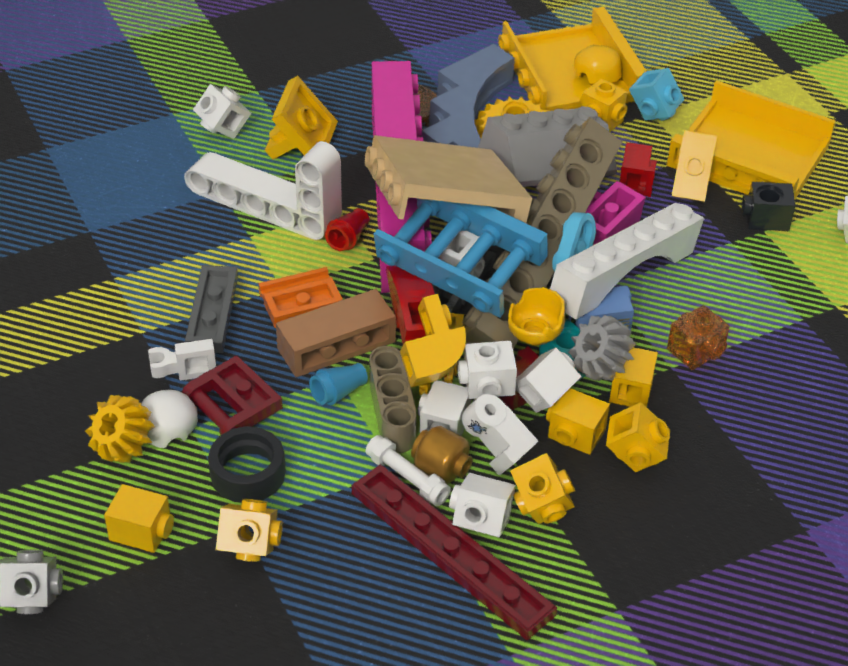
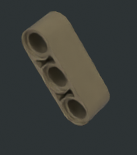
(392, 397)

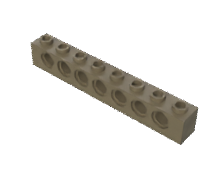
(565, 190)

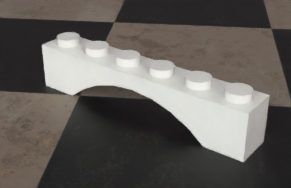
(594, 272)

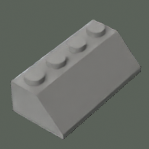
(532, 139)

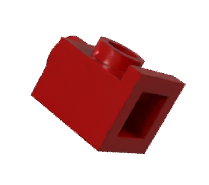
(638, 168)

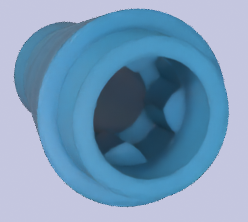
(335, 383)

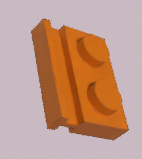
(298, 294)

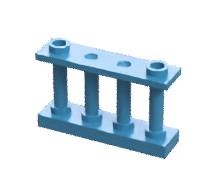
(493, 229)

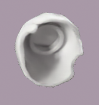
(172, 415)

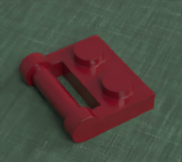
(240, 389)

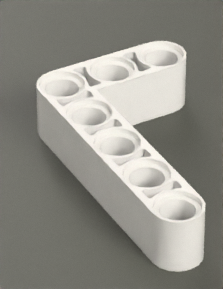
(296, 207)

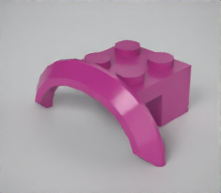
(615, 210)

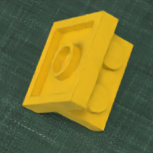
(299, 121)

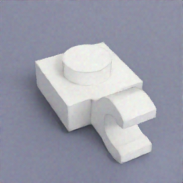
(188, 360)

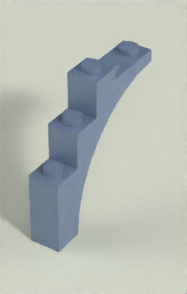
(463, 93)

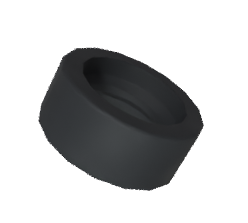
(247, 441)

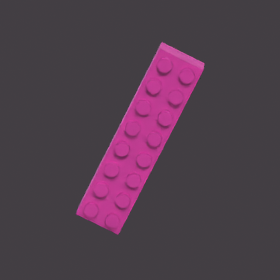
(396, 117)

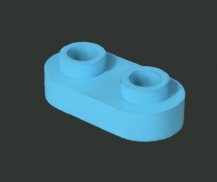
(577, 236)

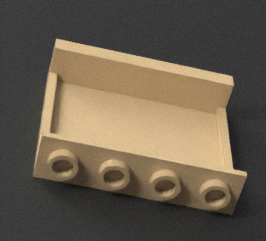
(444, 174)

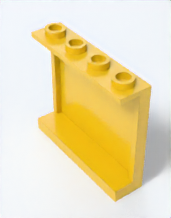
(547, 60)
(758, 139)

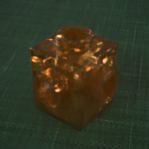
(698, 337)

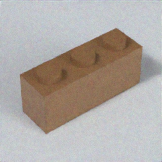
(336, 332)

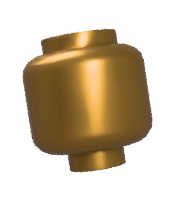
(442, 453)

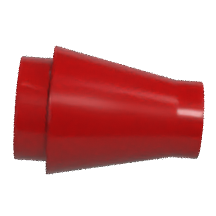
(345, 231)

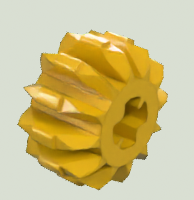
(120, 428)

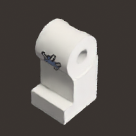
(498, 430)

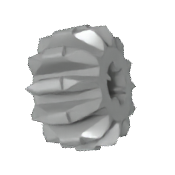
(602, 348)

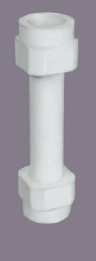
(431, 488)

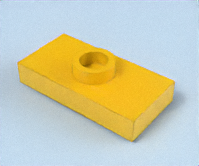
(694, 166)

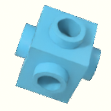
(657, 94)

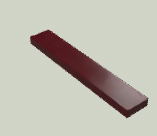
(455, 552)

